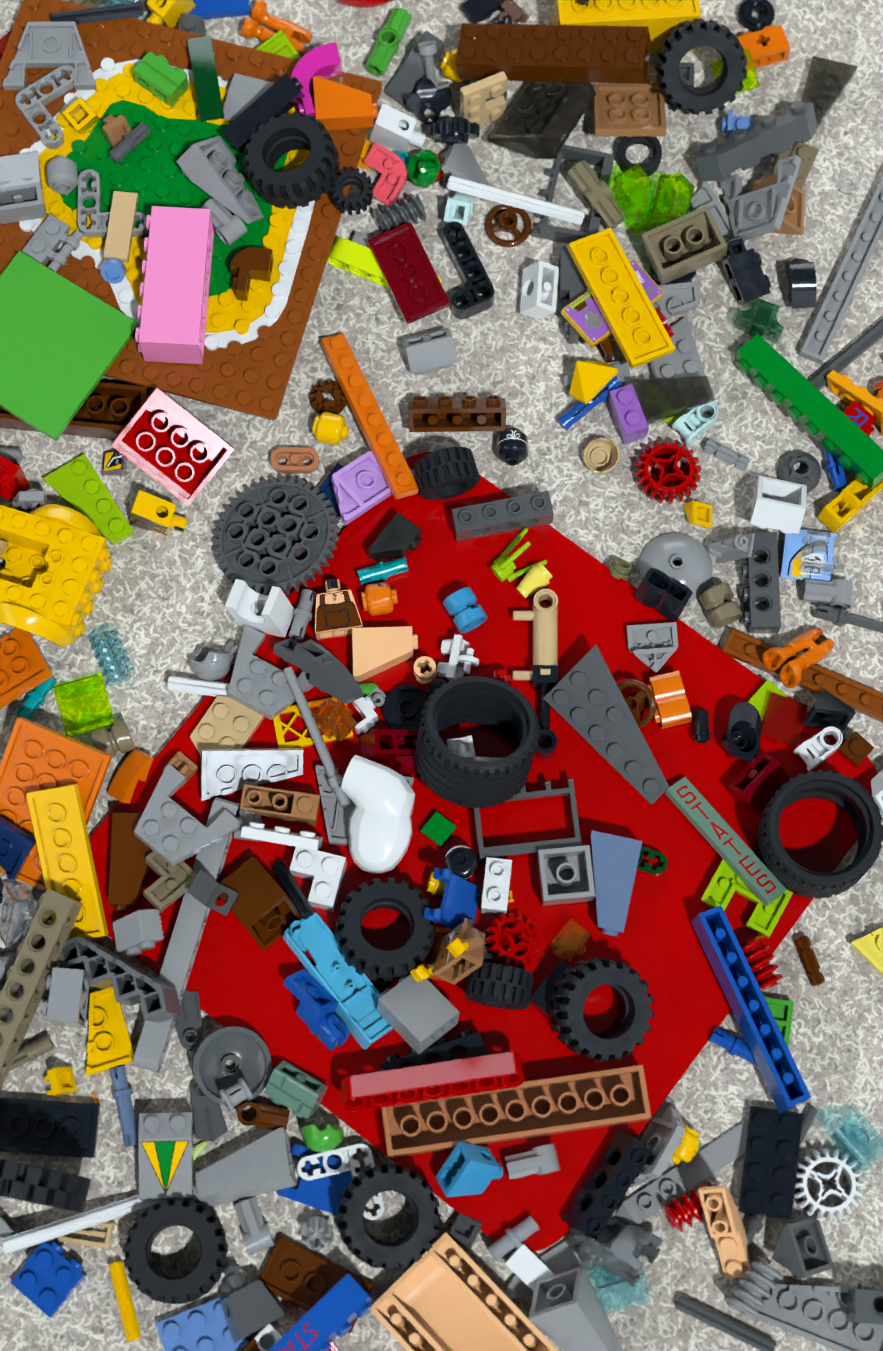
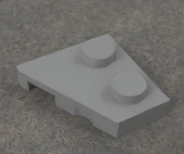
(28, 500)

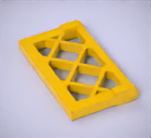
(303, 741)

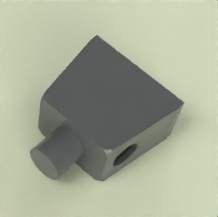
(248, 1307)

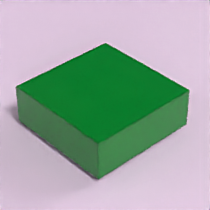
(438, 829)

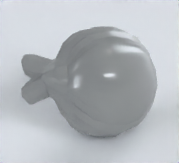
(213, 663)

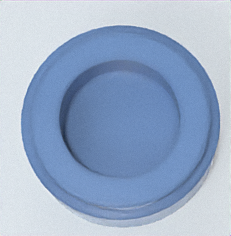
(113, 270)

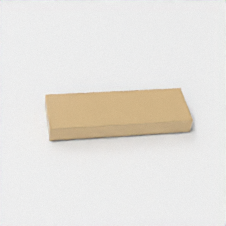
(121, 226)

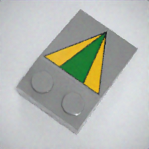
(166, 1156)

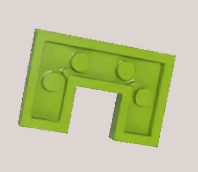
(727, 882)

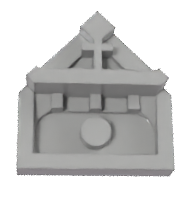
(463, 164)
(652, 643)

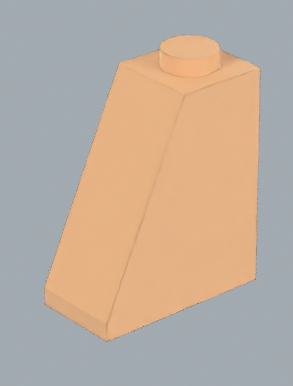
(380, 649)

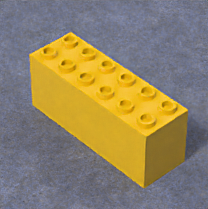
(658, 15)

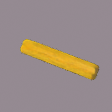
(124, 1301)

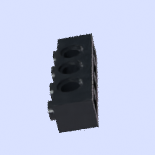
(468, 1040)
(606, 1185)

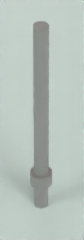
(334, 780)

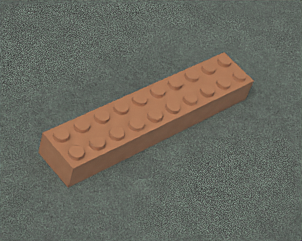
(519, 1112)

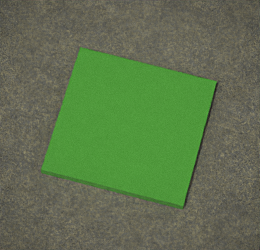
(53, 344)

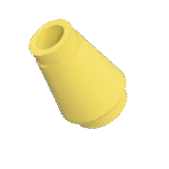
(534, 580)

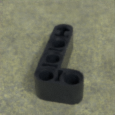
(465, 267)

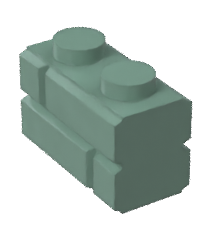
(295, 1090)

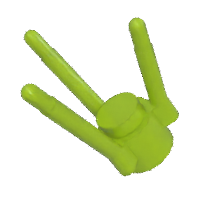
(504, 565)

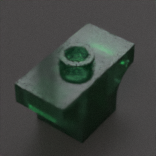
(760, 320)

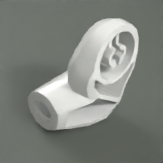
(381, 817)

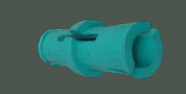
(382, 570)
(35, 699)

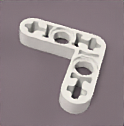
(348, 1164)

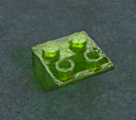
(631, 194)
(668, 200)

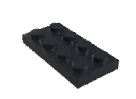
(49, 1127)
(770, 1163)

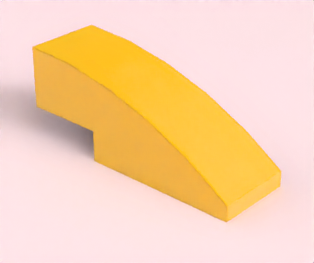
(848, 504)

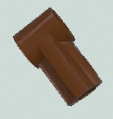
(267, 1116)

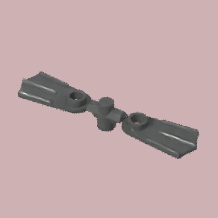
(207, 1114)

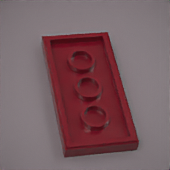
(408, 273)

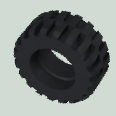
(718, 92)
(280, 137)
(388, 896)
(631, 1018)
(423, 1227)
(140, 1241)

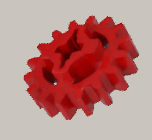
(511, 940)

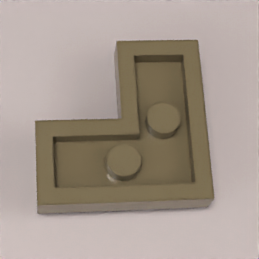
(172, 882)

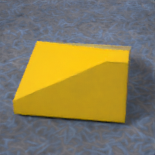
(699, 513)

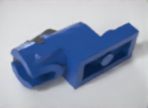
(317, 1009)

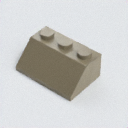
(684, 245)

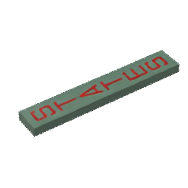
(725, 841)

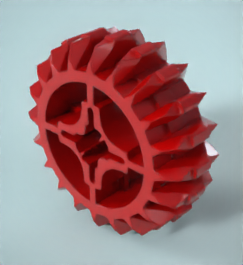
(677, 477)

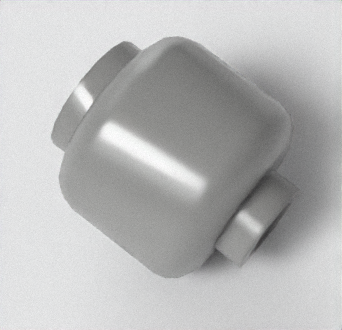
(62, 175)

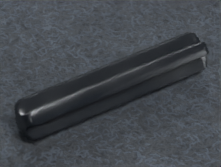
(292, 890)

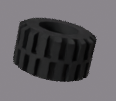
(446, 473)
(500, 986)

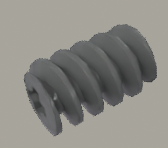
(400, 213)

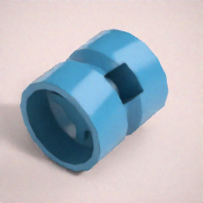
(464, 609)

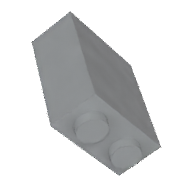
(417, 1012)

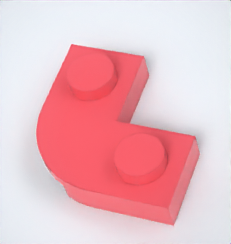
(392, 170)

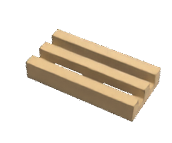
(109, 1235)

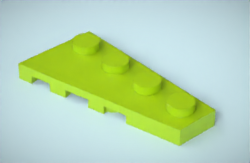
(87, 494)

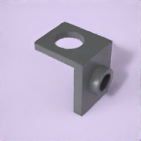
(207, 890)

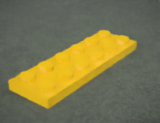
(621, 298)
(67, 855)

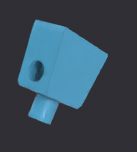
(468, 1170)

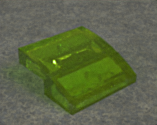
(84, 704)

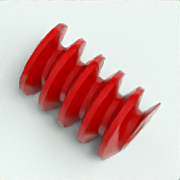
(760, 962)
(685, 1210)

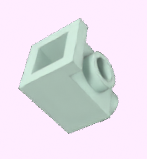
(459, 208)

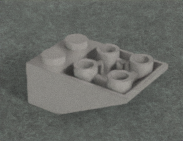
(21, 188)

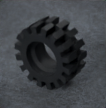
(352, 204)

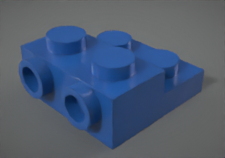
(49, 1277)

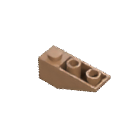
(281, 804)

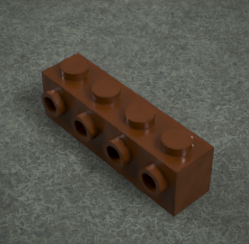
(457, 414)

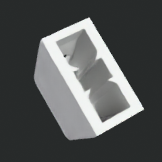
(395, 130)

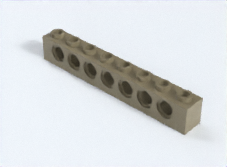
(34, 982)

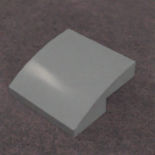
(242, 94)

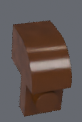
(250, 264)

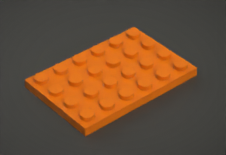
(44, 760)

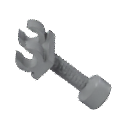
(427, 50)

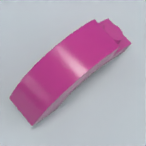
(320, 62)

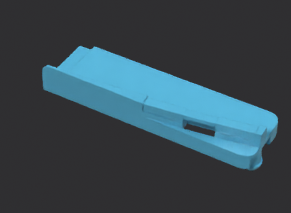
(354, 992)

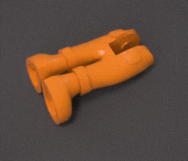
(260, 16)
(791, 672)

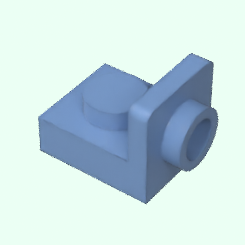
(732, 123)

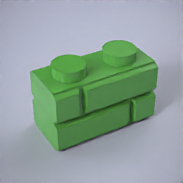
(161, 78)

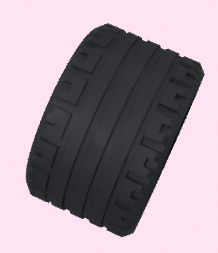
(483, 703)
(847, 795)

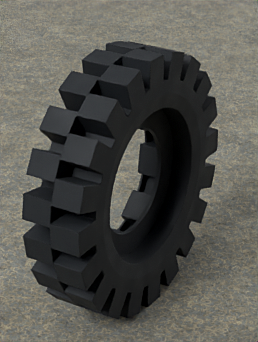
(43, 1186)

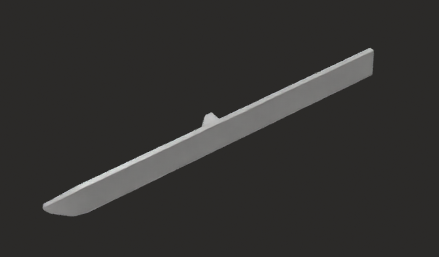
(647, 1201)

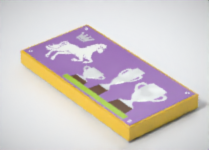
(588, 319)

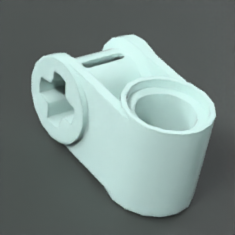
(693, 425)

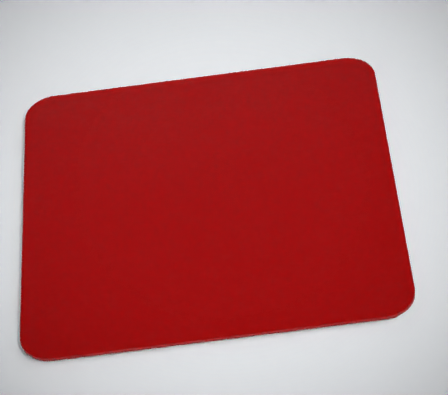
(245, 984)

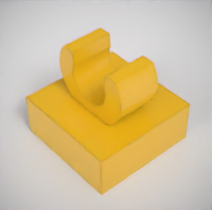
(61, 1081)

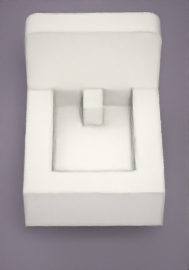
(365, 709)

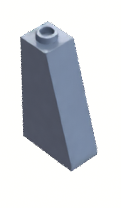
(614, 875)

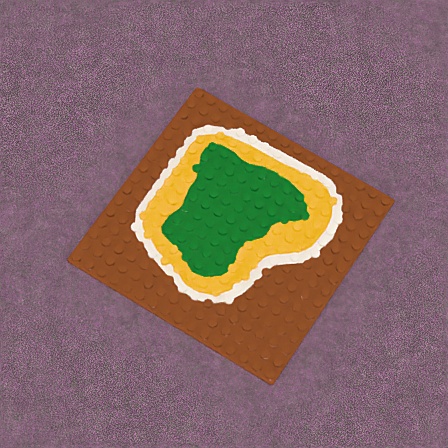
(247, 342)

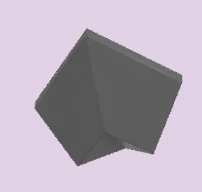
(803, 1249)

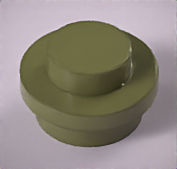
(619, 568)

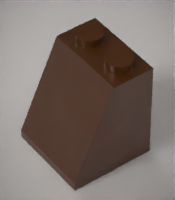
(261, 903)

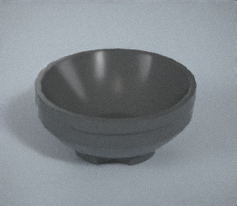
(786, 470)

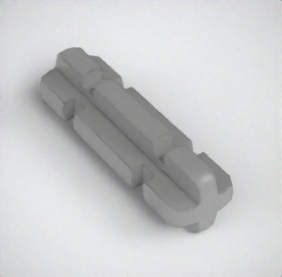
(726, 454)

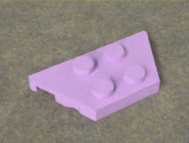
(360, 487)

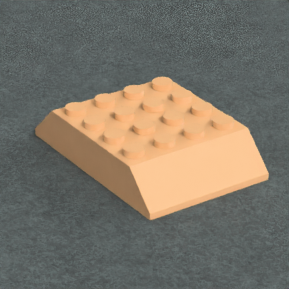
(454, 1306)

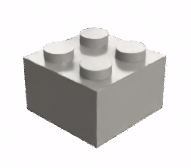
(566, 875)
(67, 998)

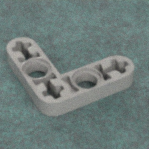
(37, 107)
(98, 218)

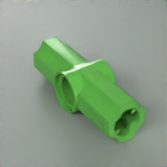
(384, 52)

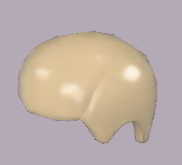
(601, 455)

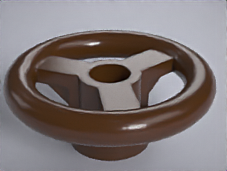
(508, 215)
(643, 699)

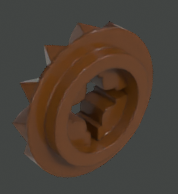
(316, 397)

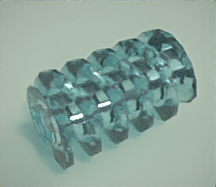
(110, 657)

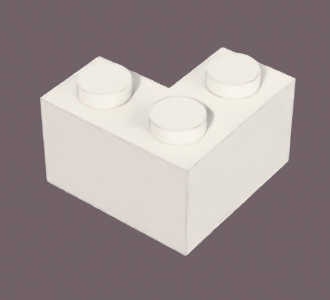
(326, 873)

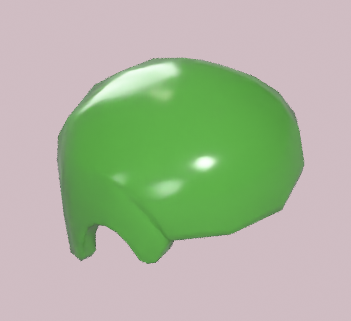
(322, 1140)

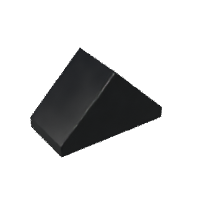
(829, 712)

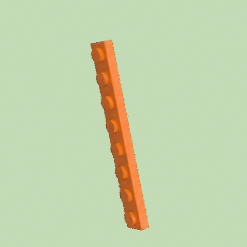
(369, 416)

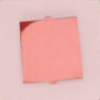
(783, 719)

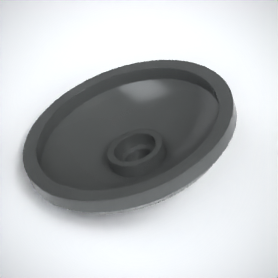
(248, 1054)

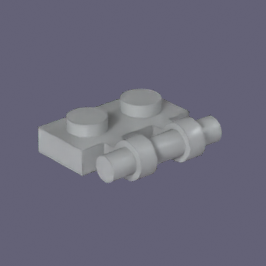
(47, 240)

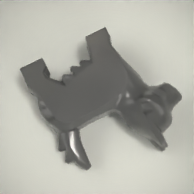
(621, 1253)

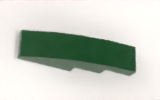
(205, 78)

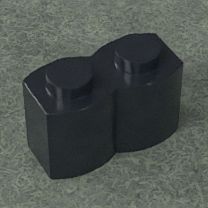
(664, 594)

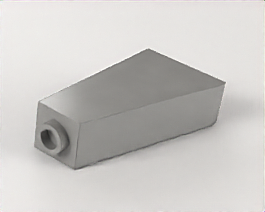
(248, 1172)

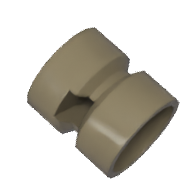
(720, 604)
(113, 739)

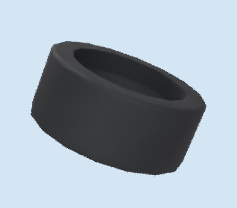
(652, 142)

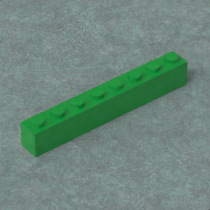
(812, 410)

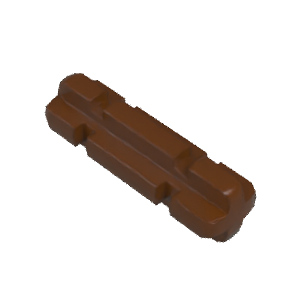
(809, 961)

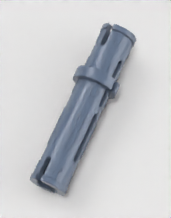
(122, 1095)

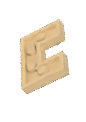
(474, 96)

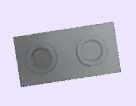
(732, 548)

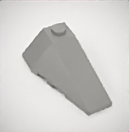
(213, 170)

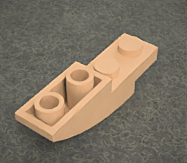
(726, 1229)

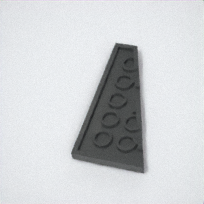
(599, 713)

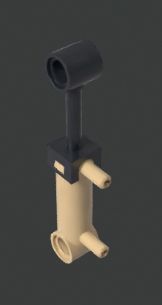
(545, 661)

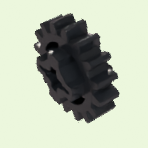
(454, 130)

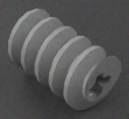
(755, 1287)

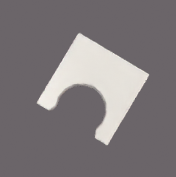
(262, 612)

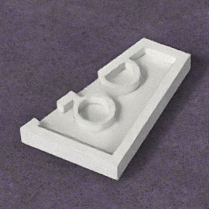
(282, 836)

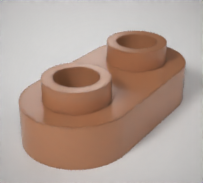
(295, 458)

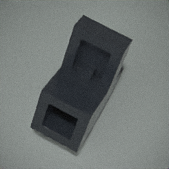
(802, 283)

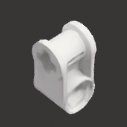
(815, 749)

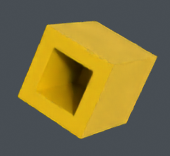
(81, 115)

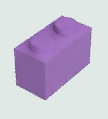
(627, 414)

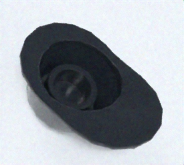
(742, 735)

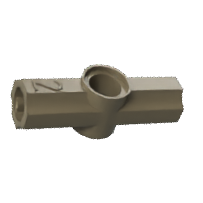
(597, 194)

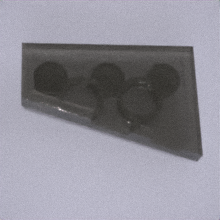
(825, 84)
(671, 396)

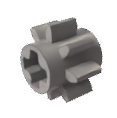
(316, 1233)

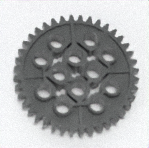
(317, 518)

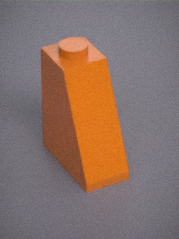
(342, 106)

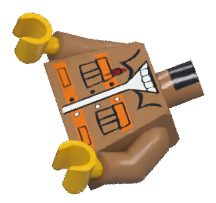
(458, 955)

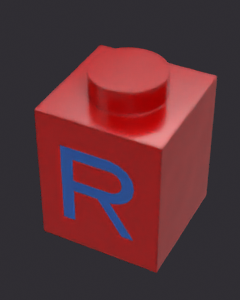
(861, 417)

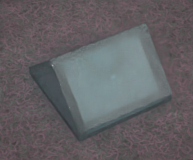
(857, 1139)
(615, 1292)

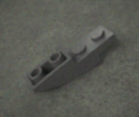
(570, 287)
(324, 668)

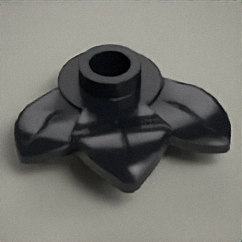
(428, 97)

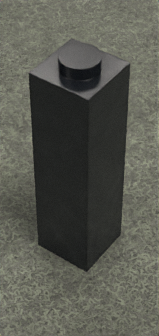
(275, 101)

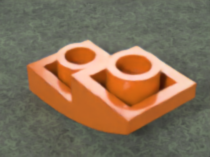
(132, 769)

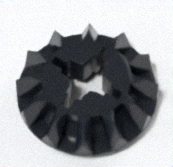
(761, 7)

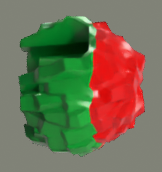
(424, 168)

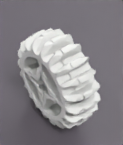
(817, 1177)

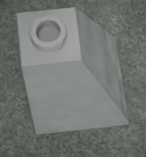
(572, 1314)

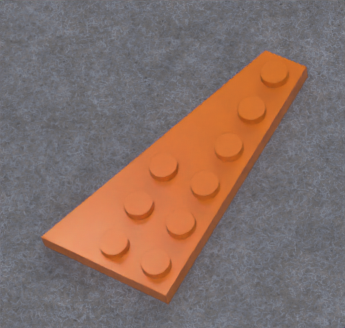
(20, 666)

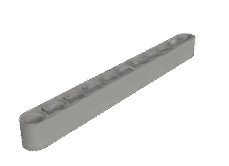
(184, 944)

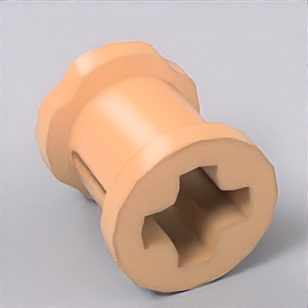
(421, 663)

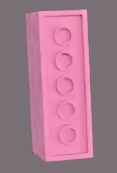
(175, 285)

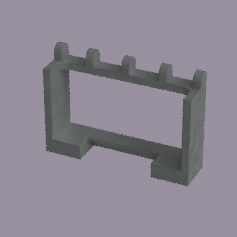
(573, 154)
(532, 847)

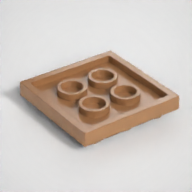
(629, 110)

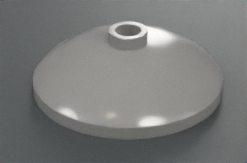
(695, 560)

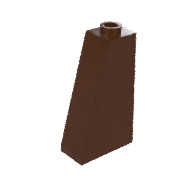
(127, 863)

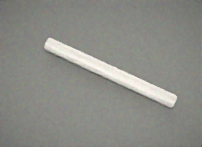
(515, 200)
(74, 1223)

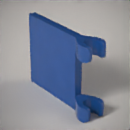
(458, 900)
(321, 1192)

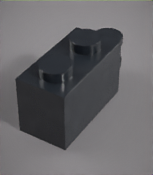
(745, 272)

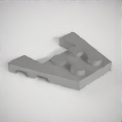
(50, 47)
(764, 208)
(258, 682)
(335, 816)
(171, 829)

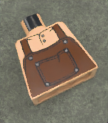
(335, 612)

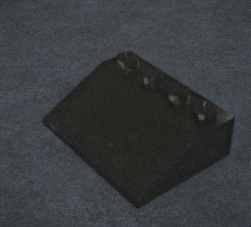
(542, 117)

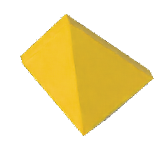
(589, 379)

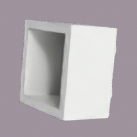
(778, 505)

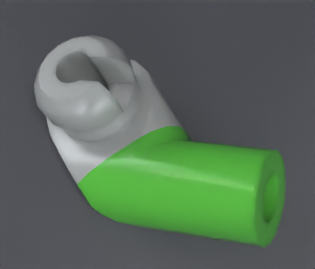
(374, 693)

